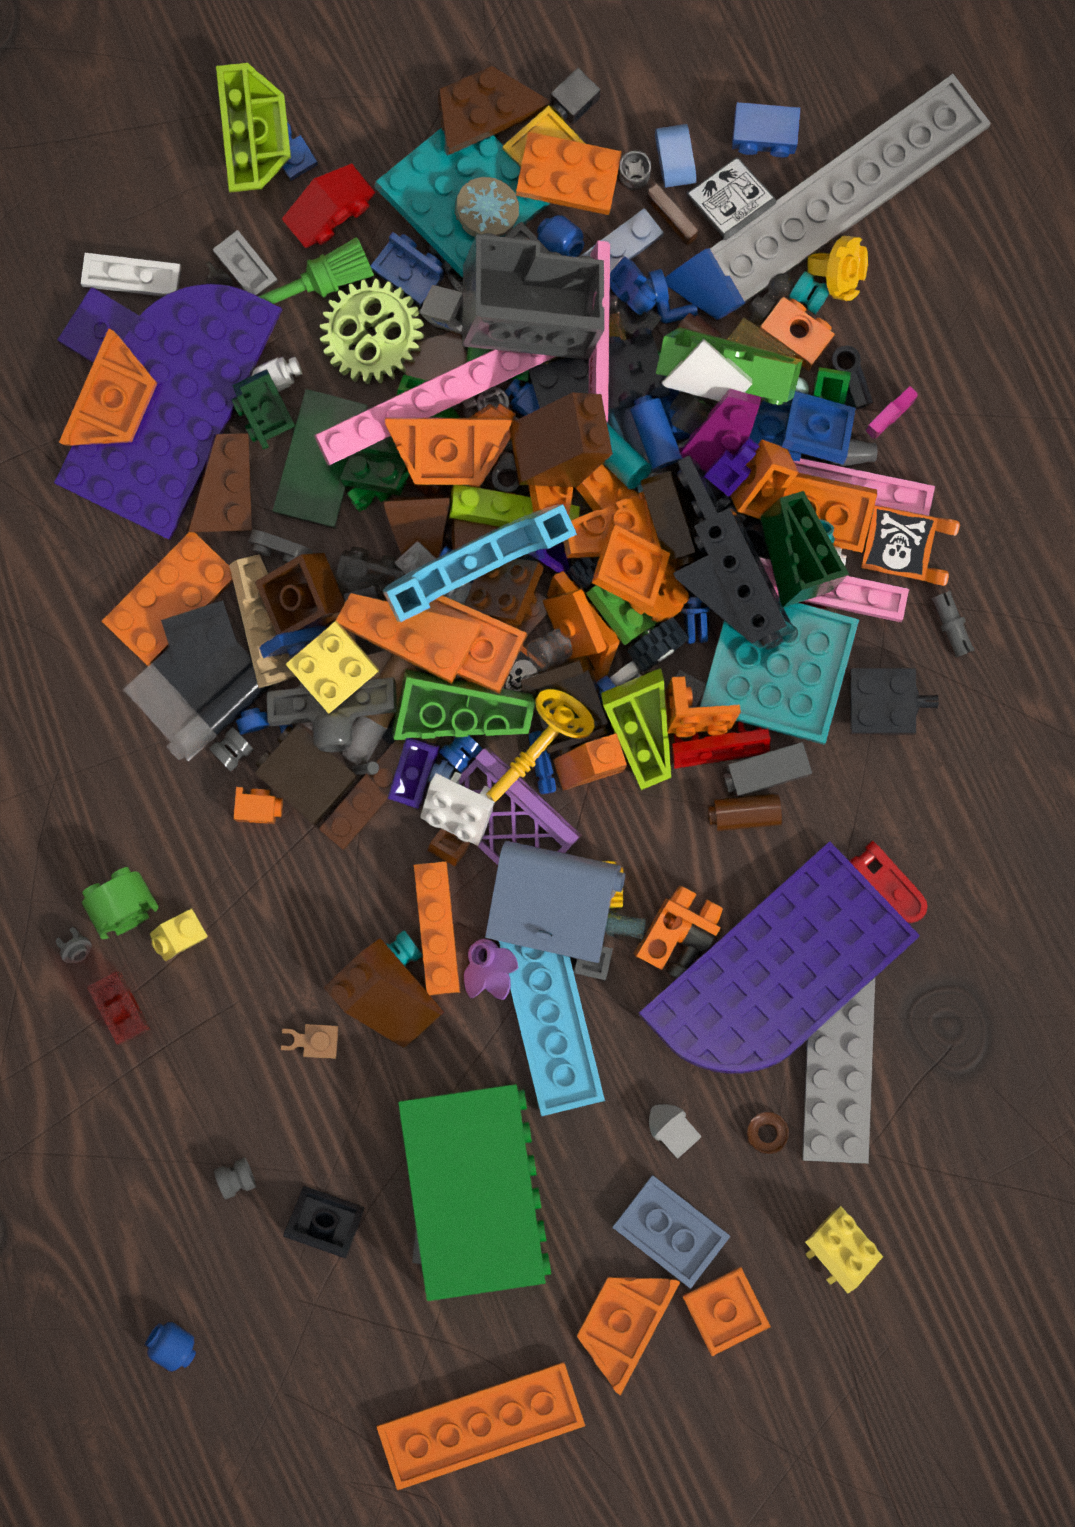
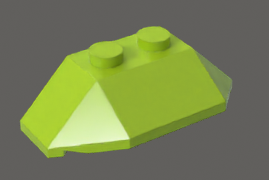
(252, 127)

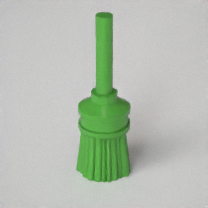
(327, 273)

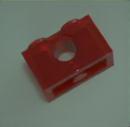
(118, 1008)

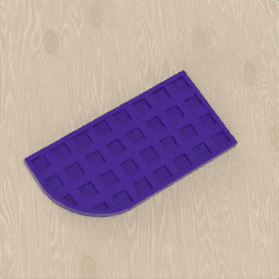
(781, 970)

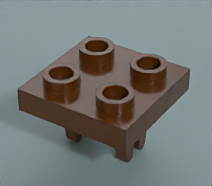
(506, 591)

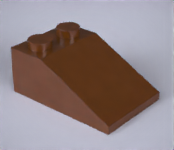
(384, 995)

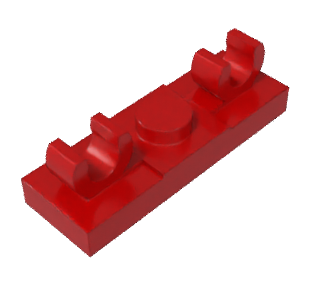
(720, 747)

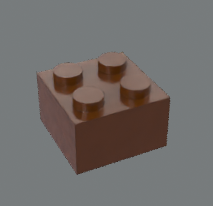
(301, 594)

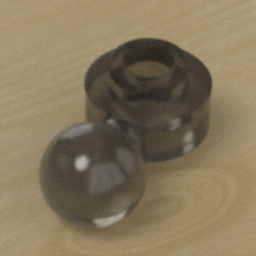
(779, 286)

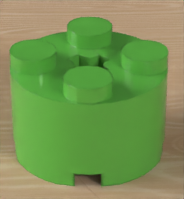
(118, 903)

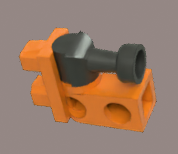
(678, 924)

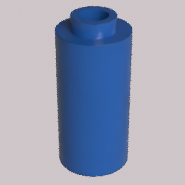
(655, 432)

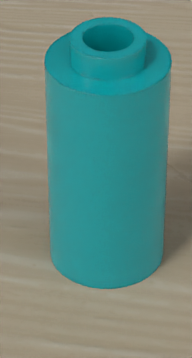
(626, 461)

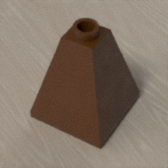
(419, 520)

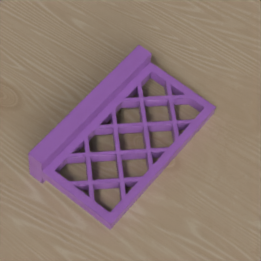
(527, 799)

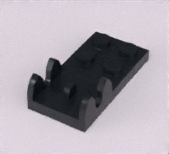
(630, 373)

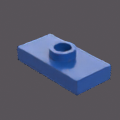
(290, 642)

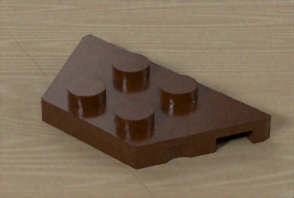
(484, 106)

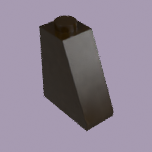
(673, 518)

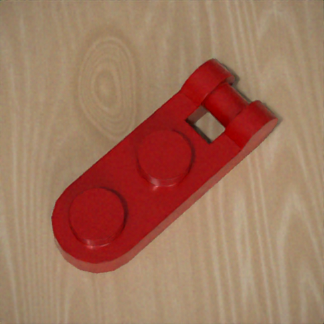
(891, 883)

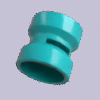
(803, 290)
(405, 948)

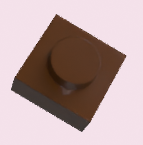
(448, 847)

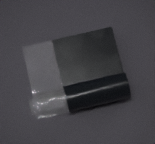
(196, 697)

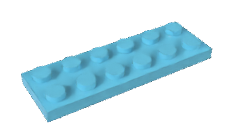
(553, 1030)

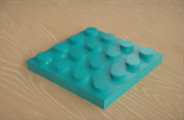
(429, 181)
(790, 685)

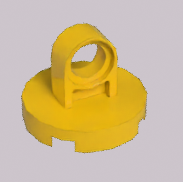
(841, 267)

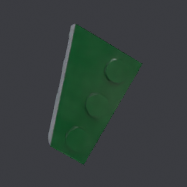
(800, 550)

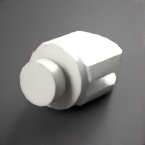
(281, 371)

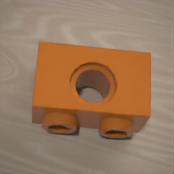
(793, 313)
(769, 478)

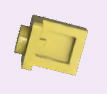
(177, 935)

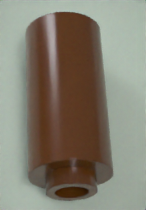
(745, 812)

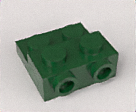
(376, 468)

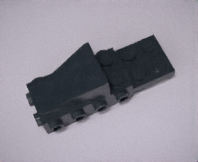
(731, 574)

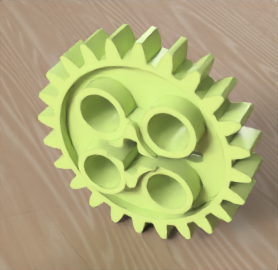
(354, 310)

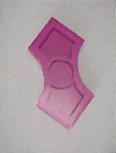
(892, 412)

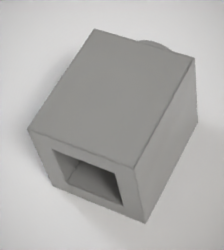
(444, 309)

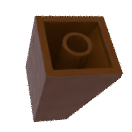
(561, 441)

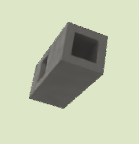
(767, 770)

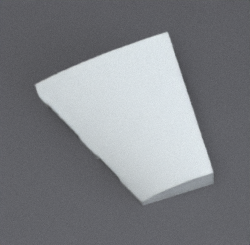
(707, 374)

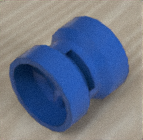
(456, 757)

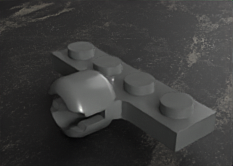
(333, 730)

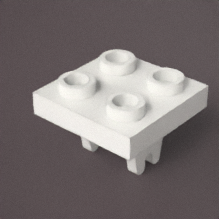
(457, 808)

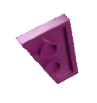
(724, 429)

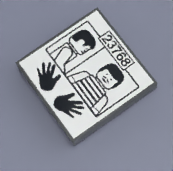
(731, 198)

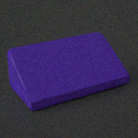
(413, 772)

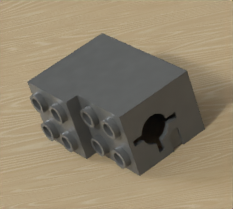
(531, 299)

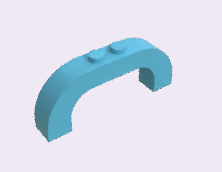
(527, 534)

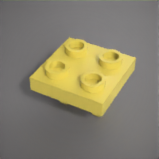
(332, 667)
(843, 1250)

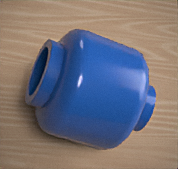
(561, 236)
(170, 1346)

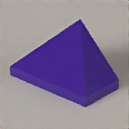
(553, 558)

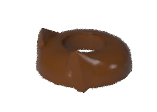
(774, 1121)

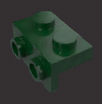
(263, 407)

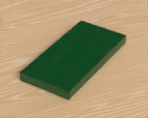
(308, 485)

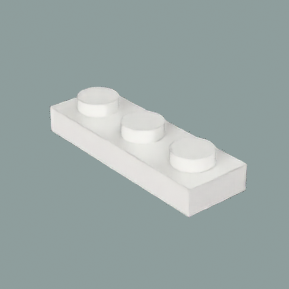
(130, 275)

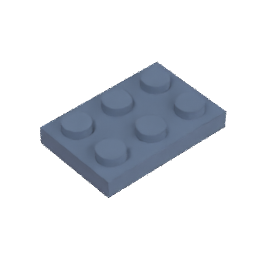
(671, 1231)

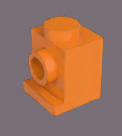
(257, 806)

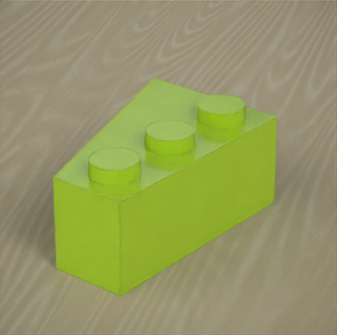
(640, 722)

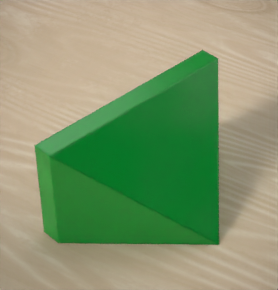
(831, 385)

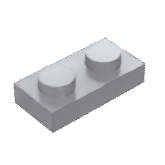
(245, 264)

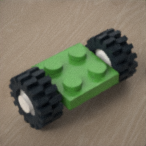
(626, 622)

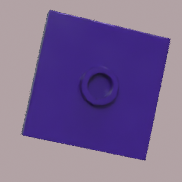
(91, 322)

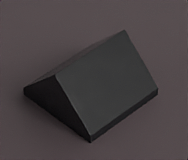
(324, 1222)

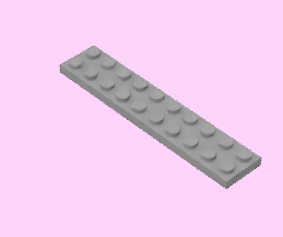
(851, 187)

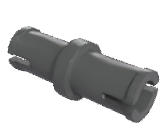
(953, 624)

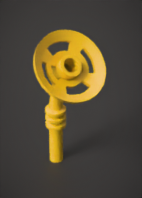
(557, 724)

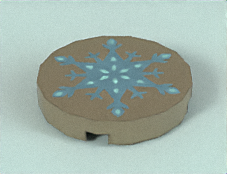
(487, 207)

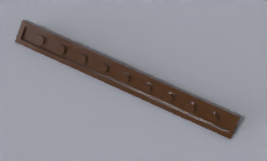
(374, 789)

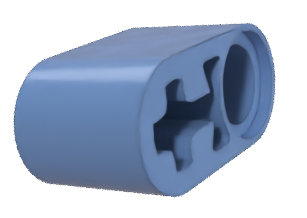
(675, 155)

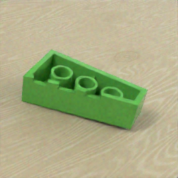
(772, 373)
(437, 708)

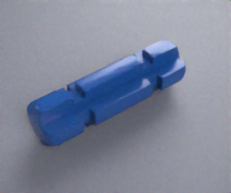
(543, 768)

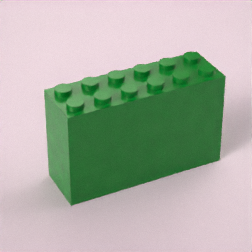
(474, 1192)

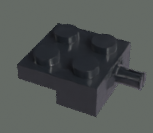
(885, 701)

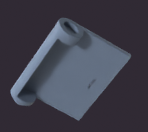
(553, 895)

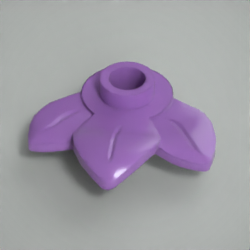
(489, 973)

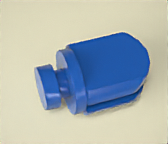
(524, 397)
(695, 607)

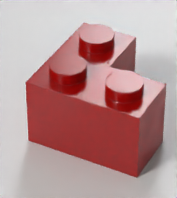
(327, 204)

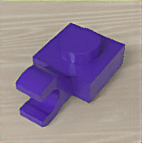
(731, 469)

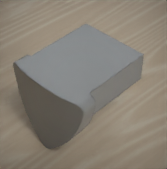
(672, 1128)

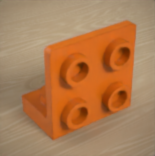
(687, 721)

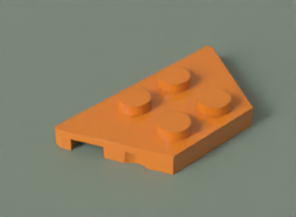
(111, 397)
(447, 448)
(624, 1323)

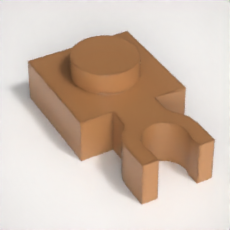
(318, 1041)

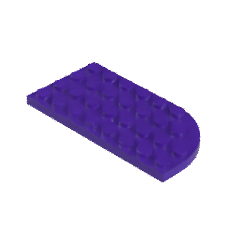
(195, 350)

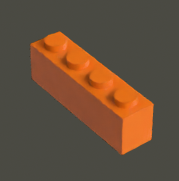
(437, 928)

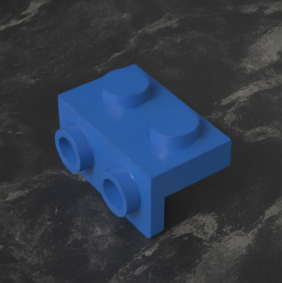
(408, 268)

